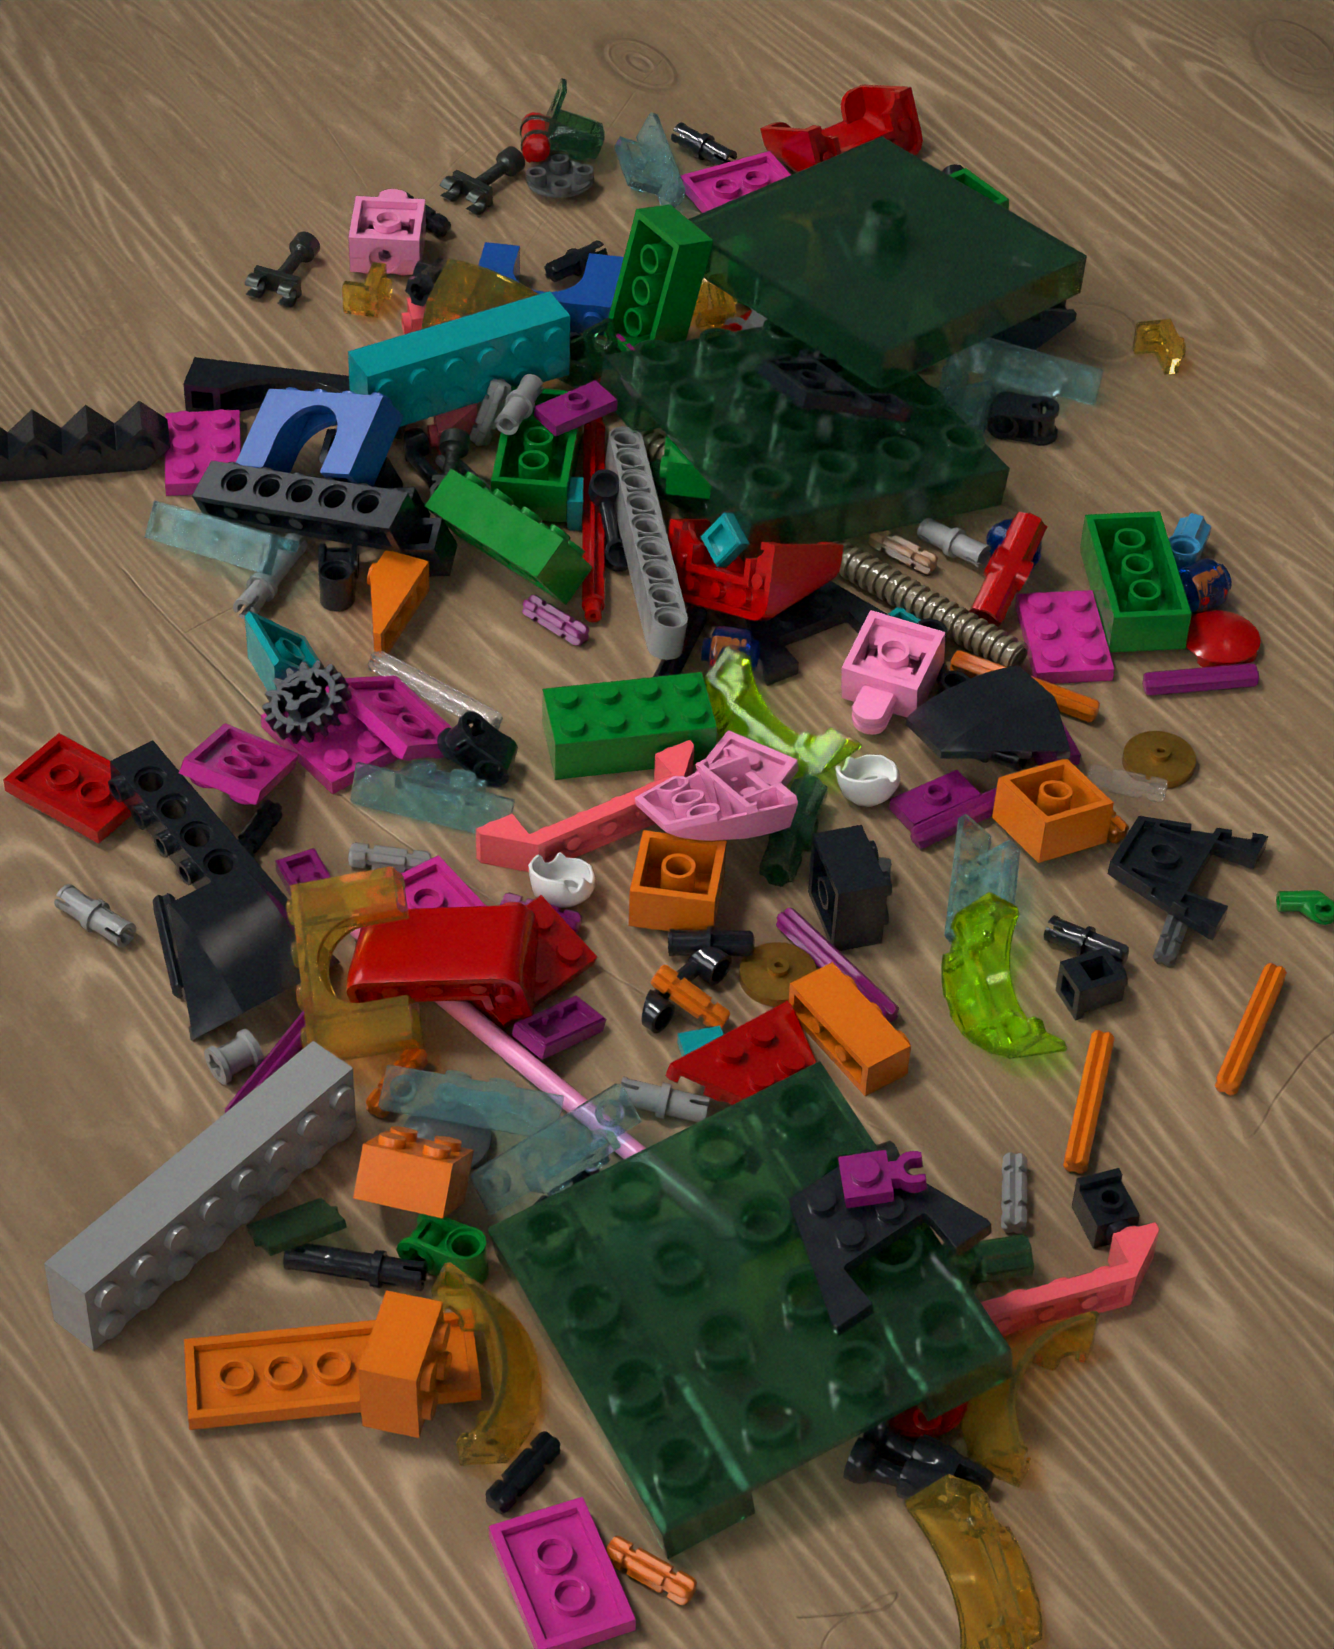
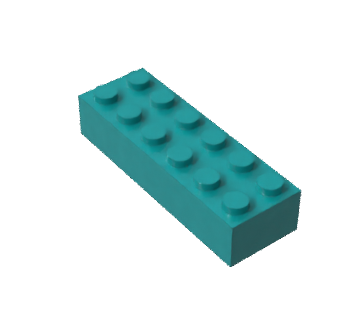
(457, 359)

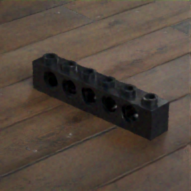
(307, 505)
(180, 819)

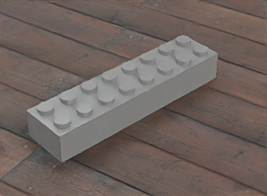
(201, 1196)

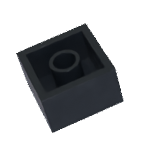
(849, 887)

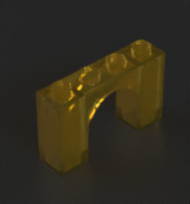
(322, 917)

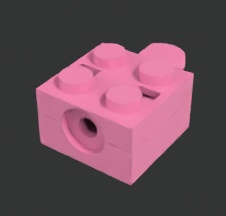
(388, 232)
(890, 670)

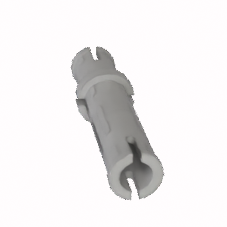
(263, 587)

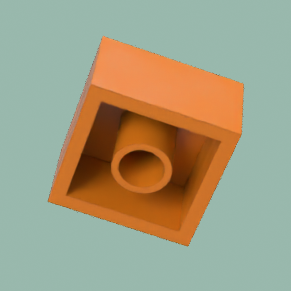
(1052, 810)
(676, 882)
(414, 1172)
(404, 1364)

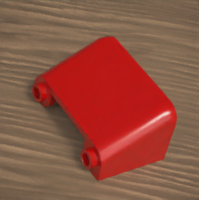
(866, 115)
(750, 588)
(450, 957)

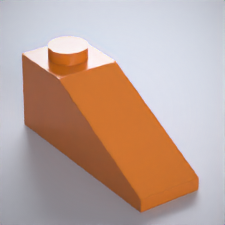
(397, 591)

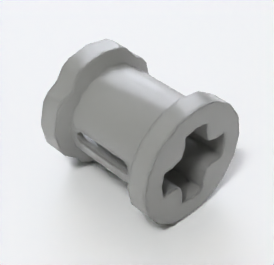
(233, 1056)

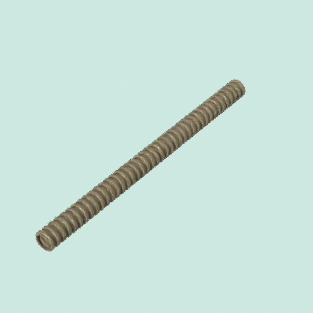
(909, 594)

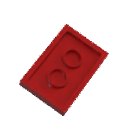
(70, 787)
(559, 959)

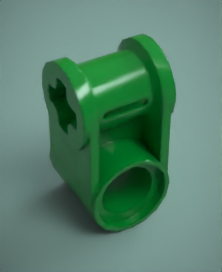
(446, 1243)

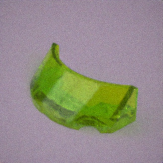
(742, 710)
(980, 983)

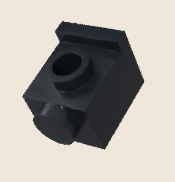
(1090, 982)
(1103, 1206)

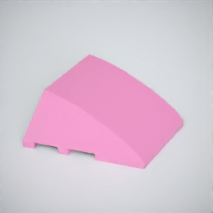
(719, 802)

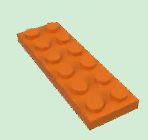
(299, 1373)

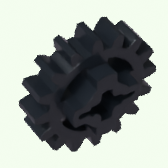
(307, 702)

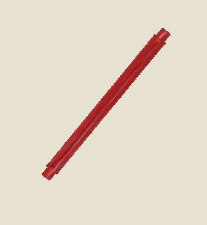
(593, 533)

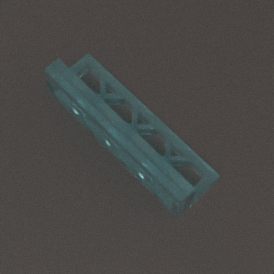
(216, 537)

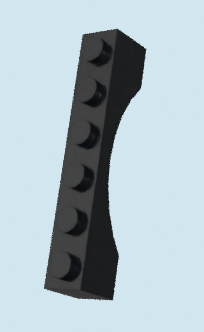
(243, 386)

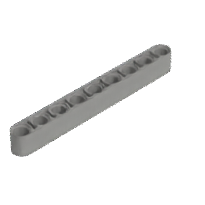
(646, 546)

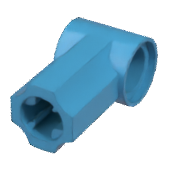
(1189, 539)

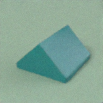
(275, 649)

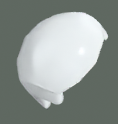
(868, 779)
(562, 881)

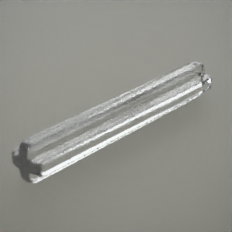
(431, 688)

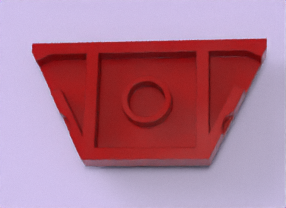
(748, 1057)

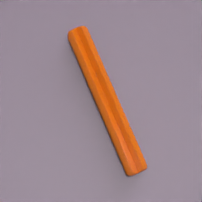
(1067, 700)
(1250, 1029)
(1088, 1102)

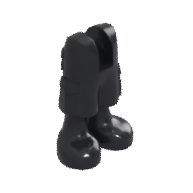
(924, 1462)

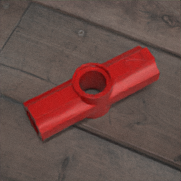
(1008, 568)

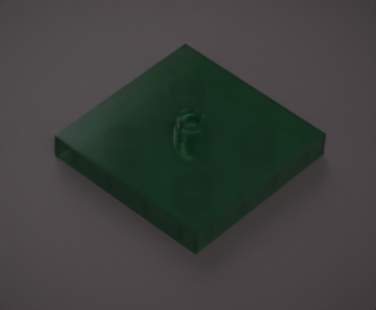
(885, 261)

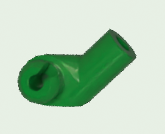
(1308, 902)

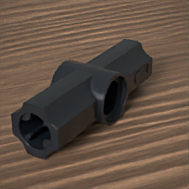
(423, 280)

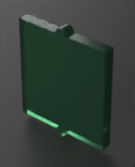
(296, 1226)

